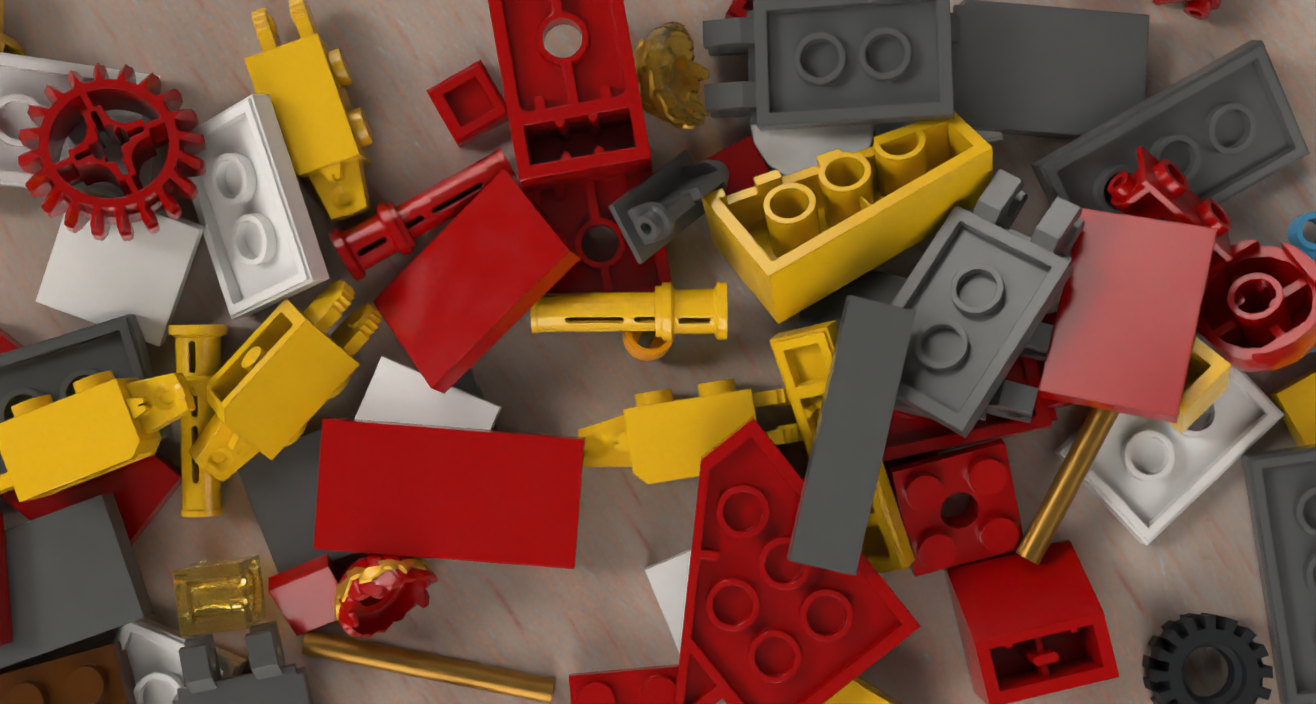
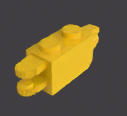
(314, 110)
(281, 379)
(89, 432)
(669, 436)

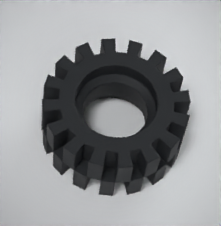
(1206, 630)

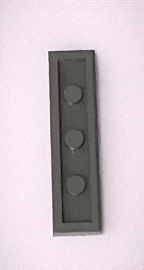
(851, 435)

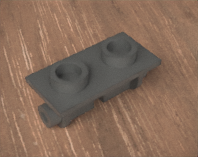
(666, 202)

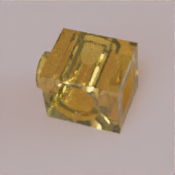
(219, 595)

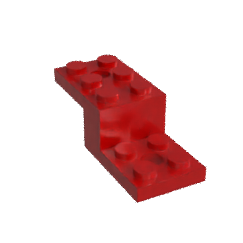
(577, 129)

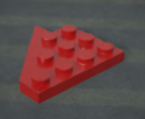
(751, 616)

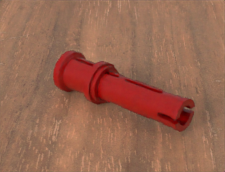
(398, 226)

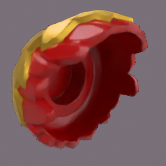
(380, 592)

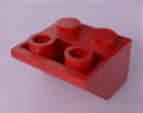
(1030, 625)

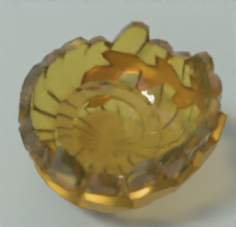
(670, 76)

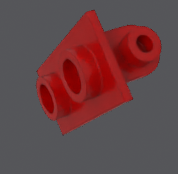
(1164, 192)

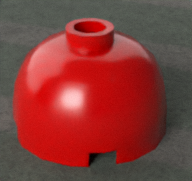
(1260, 306)

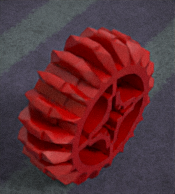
(89, 161)

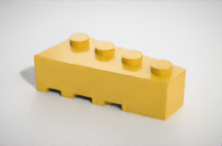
(847, 214)

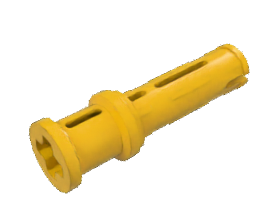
(664, 311)
(199, 359)

